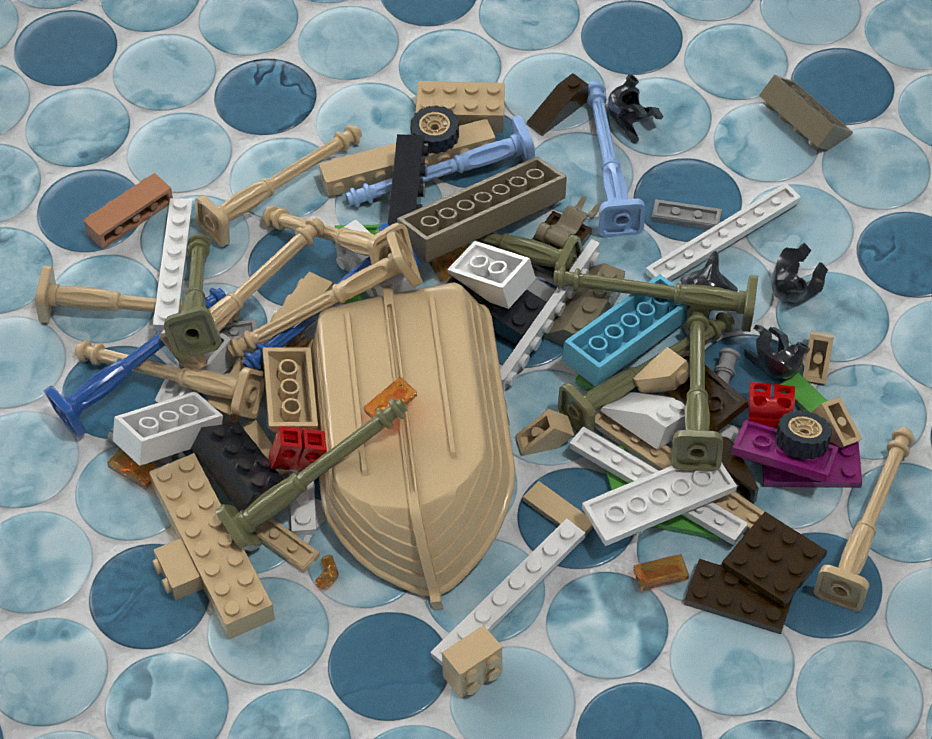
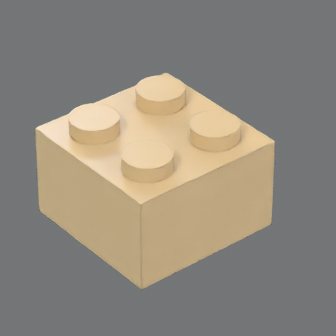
(472, 662)

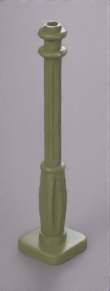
(537, 251)
(691, 295)
(193, 329)
(582, 407)
(697, 446)
(244, 523)

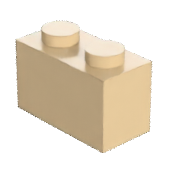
(178, 569)

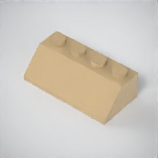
(289, 388)

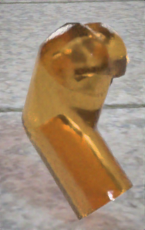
(329, 574)

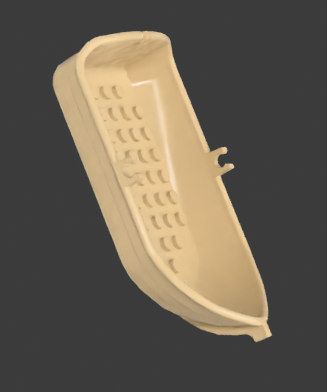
(437, 486)

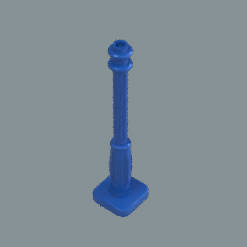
(278, 341)
(108, 379)

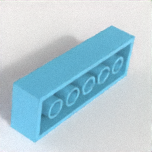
(622, 334)

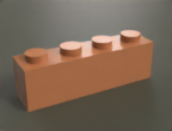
(128, 210)

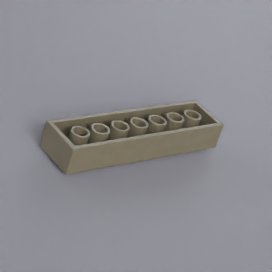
(483, 208)

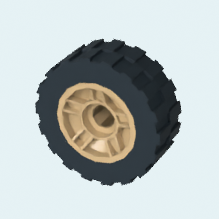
(438, 127)
(803, 434)

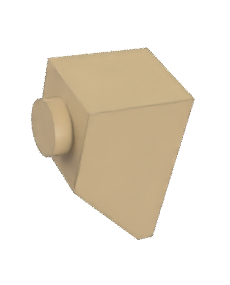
(818, 357)
(663, 373)
(843, 428)
(545, 433)

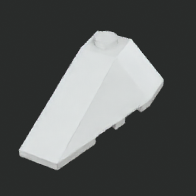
(217, 361)

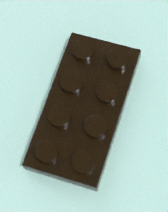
(722, 399)
(728, 596)

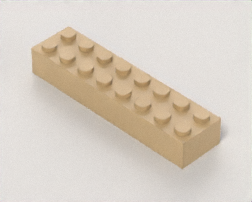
(222, 565)

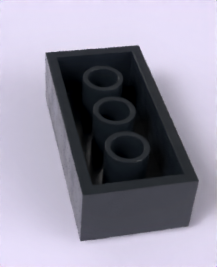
(512, 322)
(235, 463)

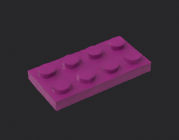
(759, 444)
(844, 472)

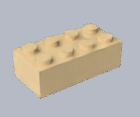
(467, 100)

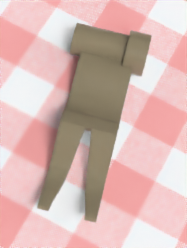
(567, 225)

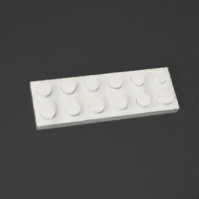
(654, 500)

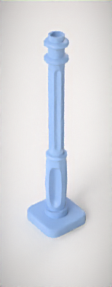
(517, 144)
(618, 214)

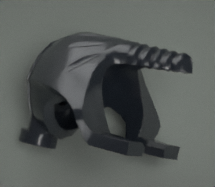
(626, 108)
(709, 276)
(787, 284)
(779, 364)

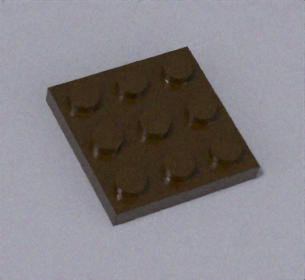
(774, 559)

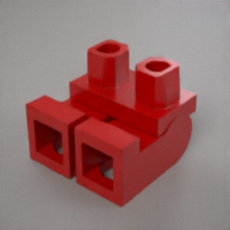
(769, 410)
(295, 449)

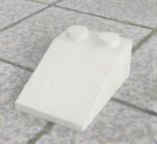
(493, 273)
(648, 416)

